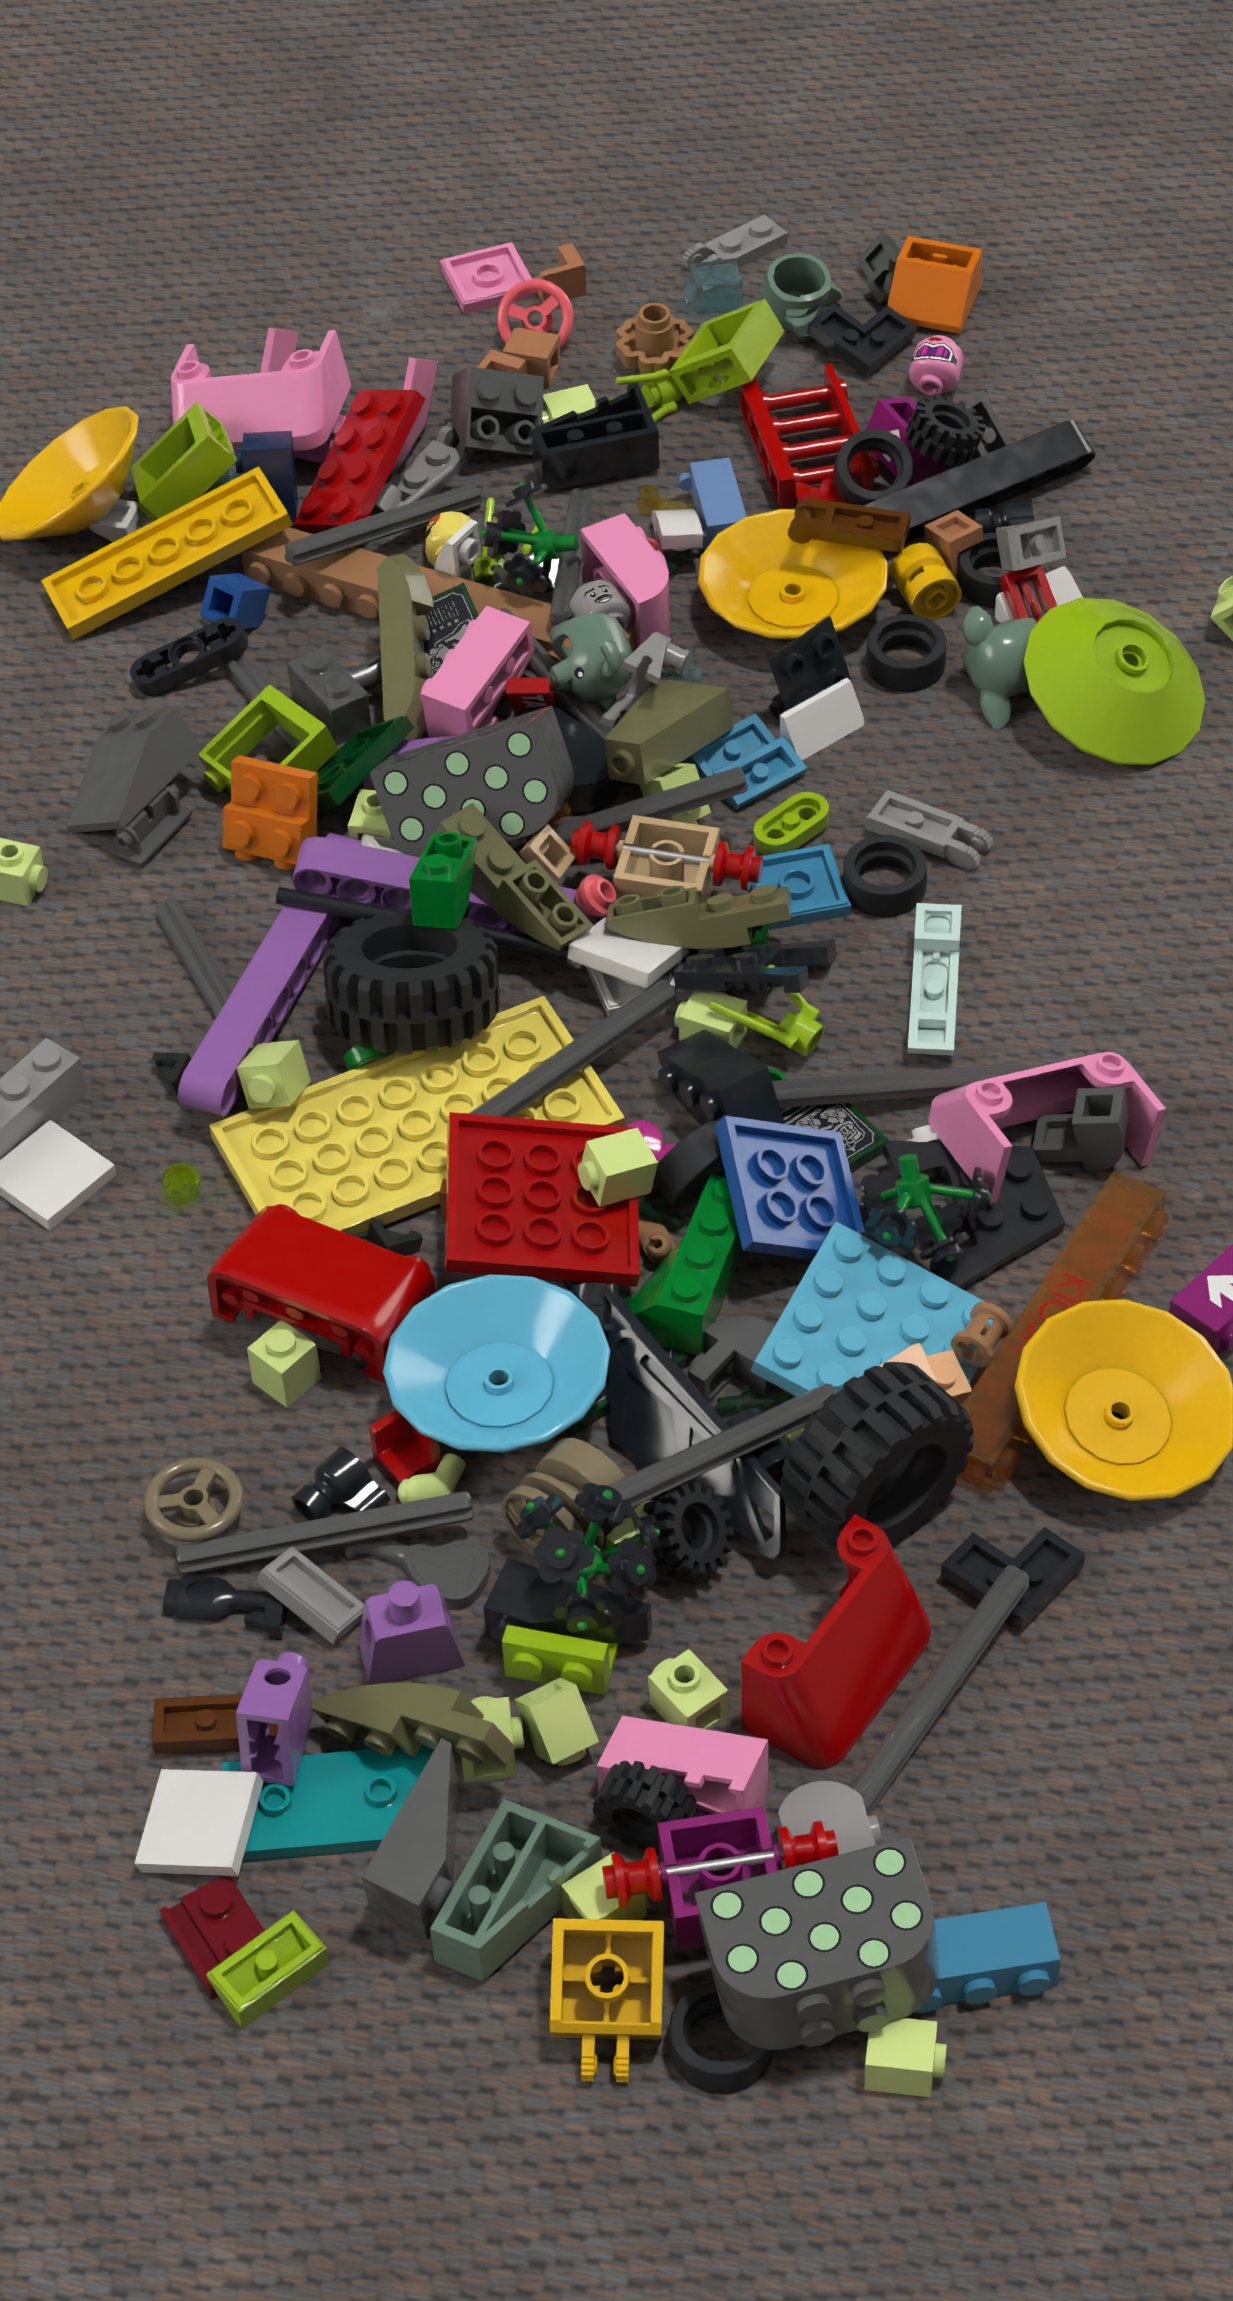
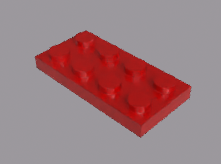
(360, 459)

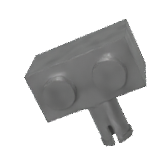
(334, 692)

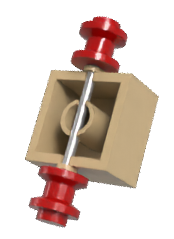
(666, 855)

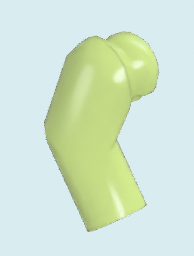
(433, 1484)

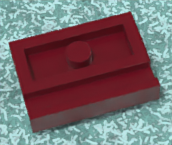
(211, 1926)

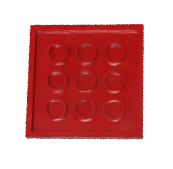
(522, 1207)

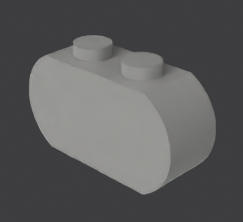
(838, 1809)

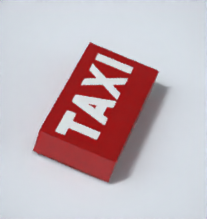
(529, 693)

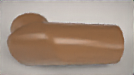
(655, 1241)

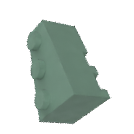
(509, 1888)

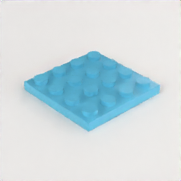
(859, 1312)

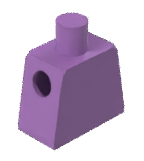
(408, 1634)
(275, 1695)

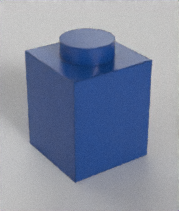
(236, 598)

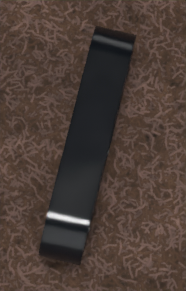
(195, 641)

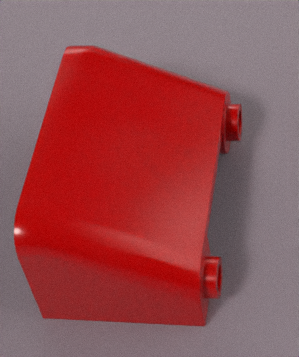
(319, 1283)
(827, 1691)

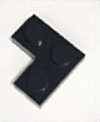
(862, 345)
(1045, 1559)

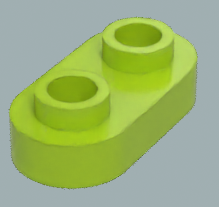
(785, 826)

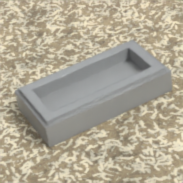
(311, 1594)

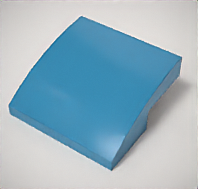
(754, 749)

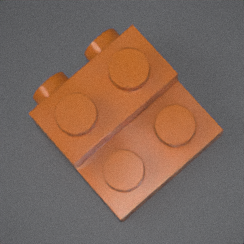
(269, 811)

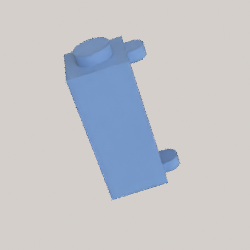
(714, 496)

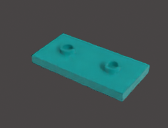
(335, 1805)

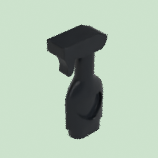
(215, 1597)

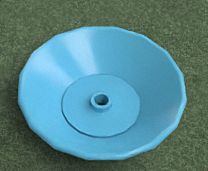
(496, 1363)

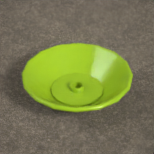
(1114, 681)

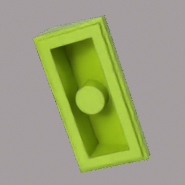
(268, 1968)

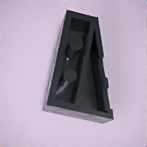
(598, 444)
(717, 1080)

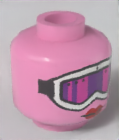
(936, 364)

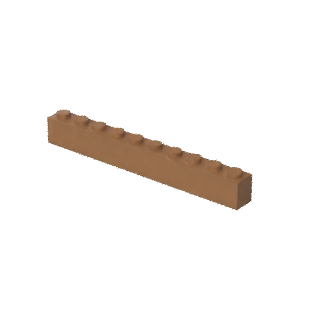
(351, 583)

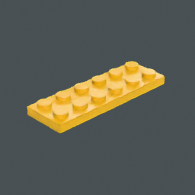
(166, 552)

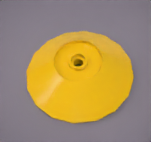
(71, 478)
(784, 587)
(1133, 1364)

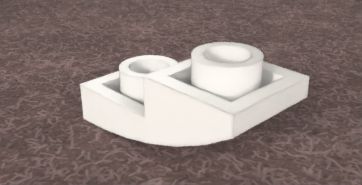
(677, 529)
(460, 552)

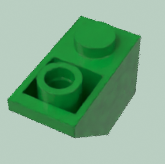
(443, 880)

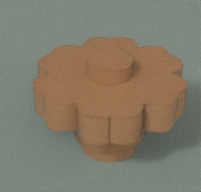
(652, 339)

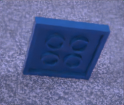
(786, 1185)

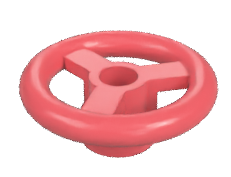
(557, 298)

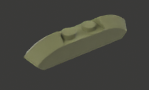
(403, 629)

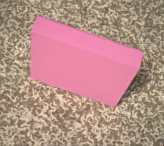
(485, 276)

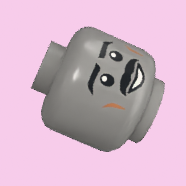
(598, 598)

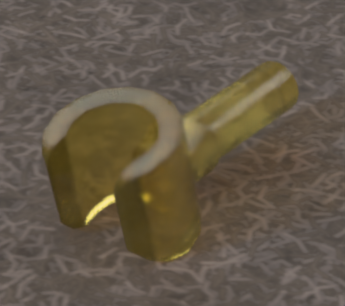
(650, 501)

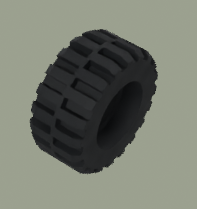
(410, 983)
(878, 1452)

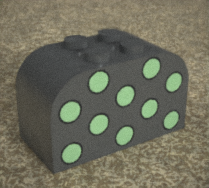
(508, 770)
(822, 1946)

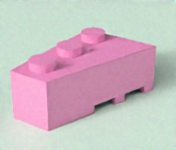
(476, 673)
(718, 1767)

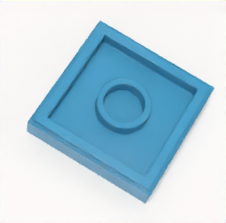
(812, 883)

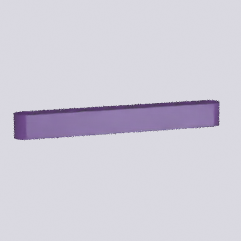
(257, 1005)

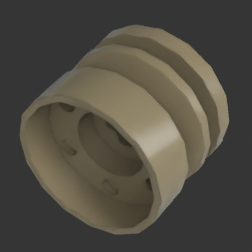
(562, 1473)

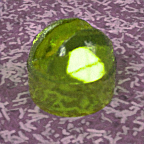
(178, 1177)

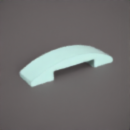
(934, 979)

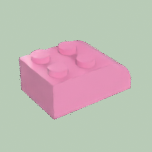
(622, 555)

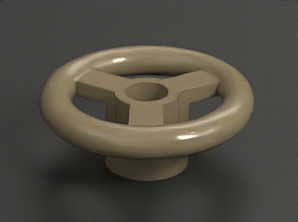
(193, 1505)

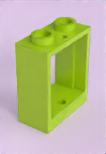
(728, 347)
(182, 463)
(254, 724)

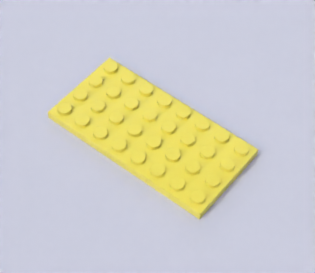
(379, 1132)

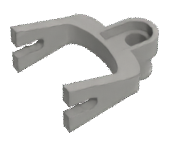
(648, 660)

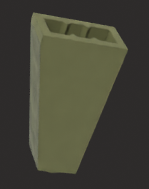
(666, 728)

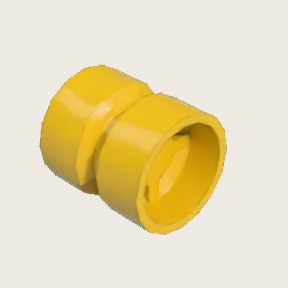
(925, 581)

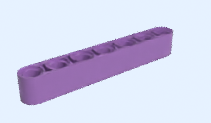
(377, 878)

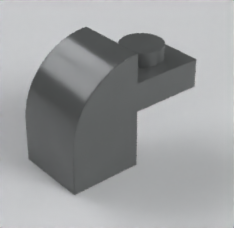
(1090, 1134)
(730, 1353)

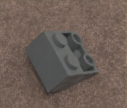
(496, 409)

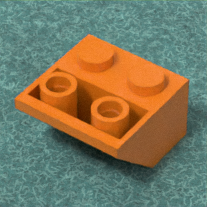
(936, 283)

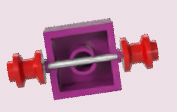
(710, 1854)

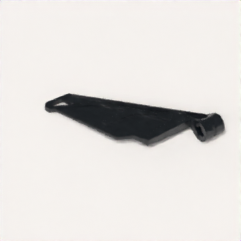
(662, 1413)

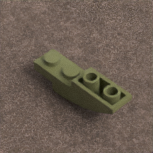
(516, 889)
(680, 919)
(409, 1715)

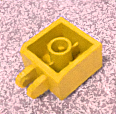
(626, 2014)

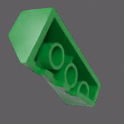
(694, 1277)

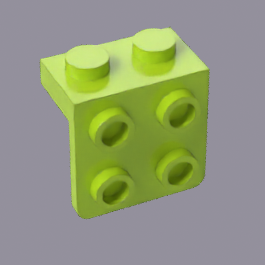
(550, 1656)

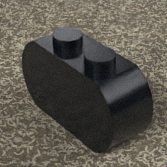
(587, 753)

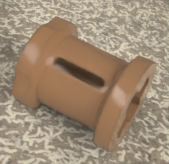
(979, 1316)

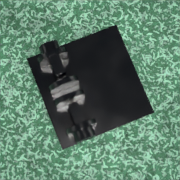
(807, 666)

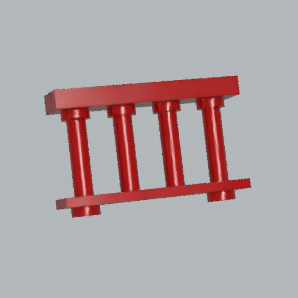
(777, 456)

